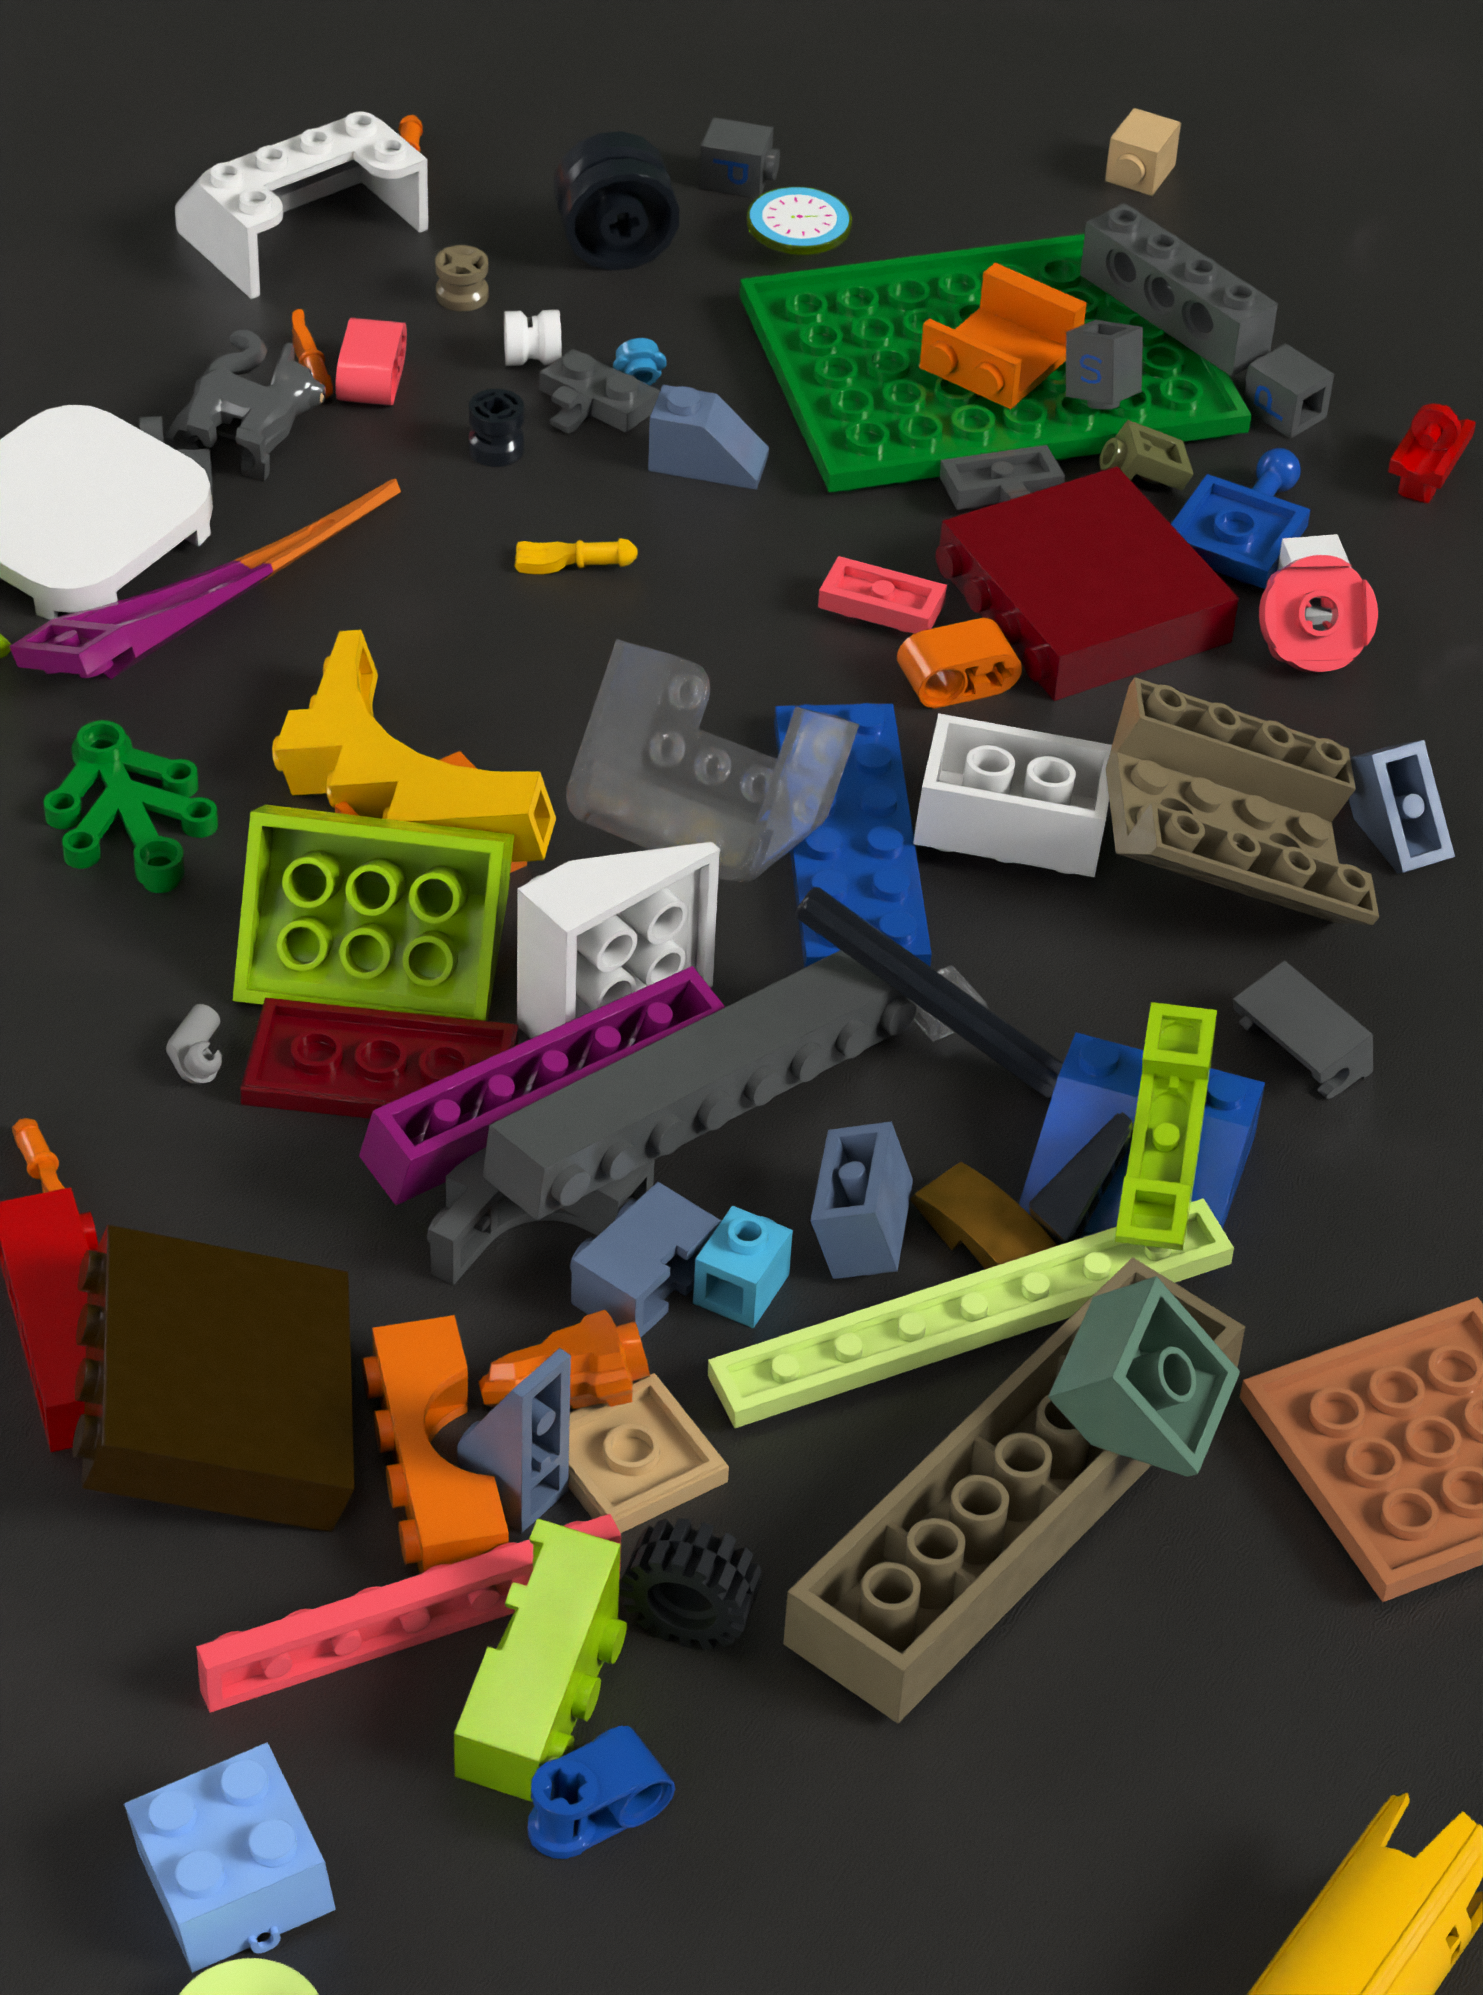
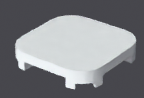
(92, 506)

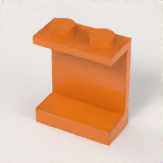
(1008, 341)

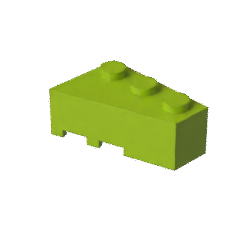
(544, 1663)

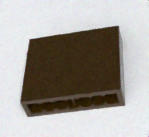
(215, 1379)

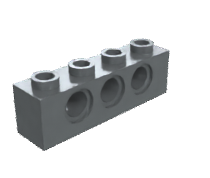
(1178, 289)

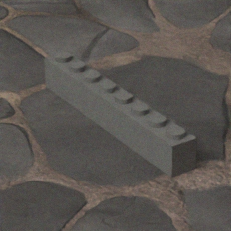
(690, 1083)

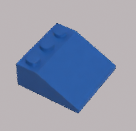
(1105, 1080)

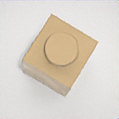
(1142, 151)

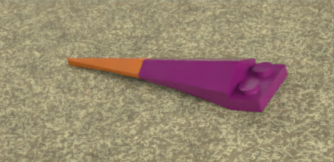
(131, 629)

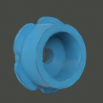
(640, 359)

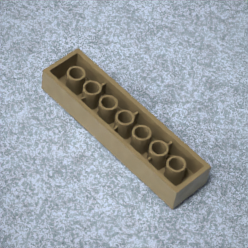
(968, 1529)

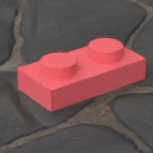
(881, 596)

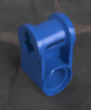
(600, 1786)

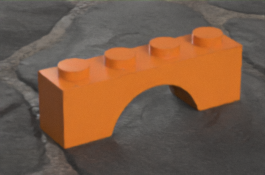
(421, 1388)

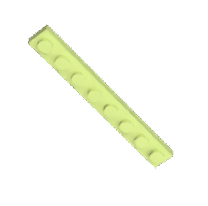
(946, 1320)

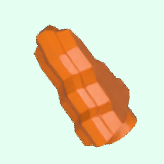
(602, 1363)

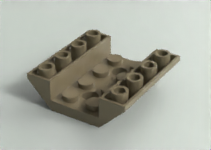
(1234, 803)

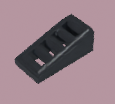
(1075, 1192)

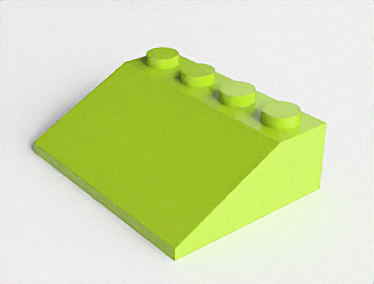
(371, 913)

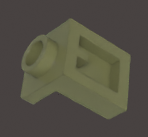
(1149, 454)

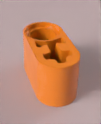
(959, 662)

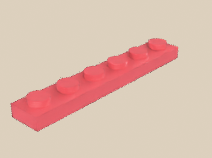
(369, 1623)

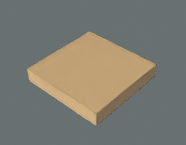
(640, 1457)

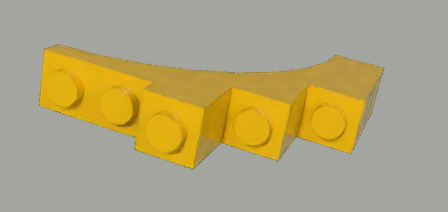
(352, 758)

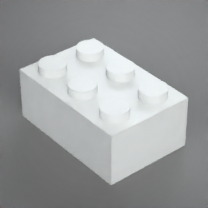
(1014, 795)

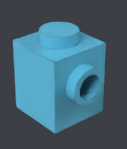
(742, 1266)

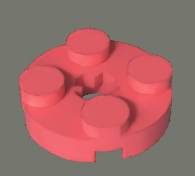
(1339, 589)

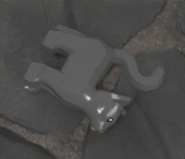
(245, 410)

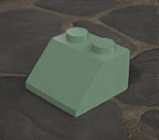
(1145, 1379)

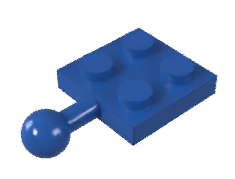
(1243, 527)

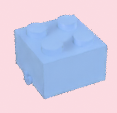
(230, 1857)

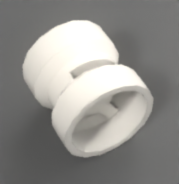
(532, 337)

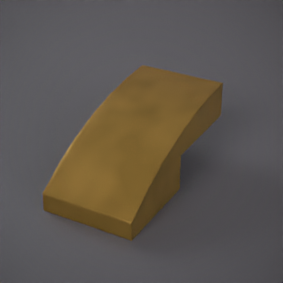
(981, 1215)

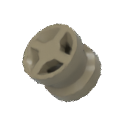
(461, 278)

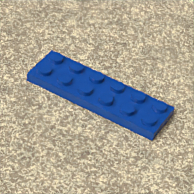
(866, 842)

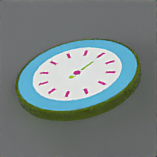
(799, 220)

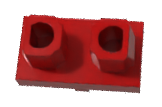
(1430, 451)

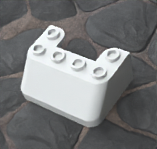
(253, 191)

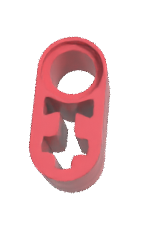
(371, 361)

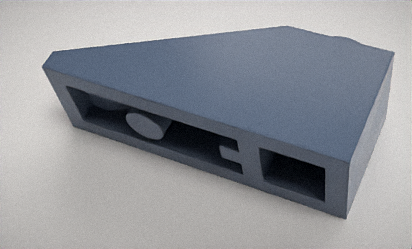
(525, 1443)

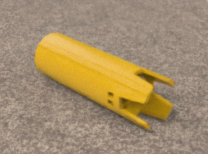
(1386, 1916)

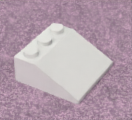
(612, 929)

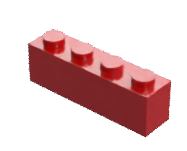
(41, 1263)

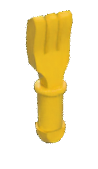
(554, 556)

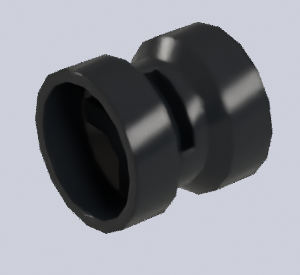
(496, 427)

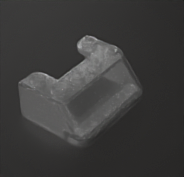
(670, 784)

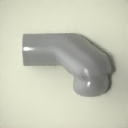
(190, 1044)

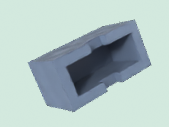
(641, 1258)

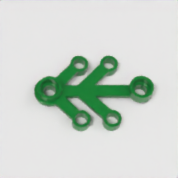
(108, 752)

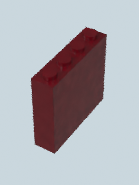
(1087, 582)

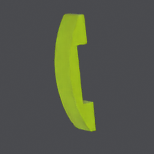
(1167, 1127)

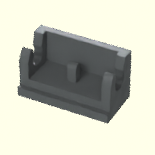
(1308, 1027)

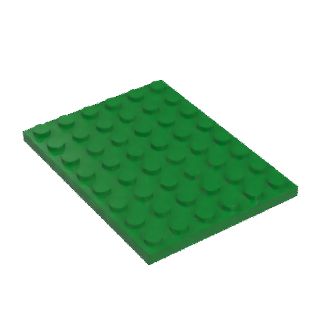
(851, 362)

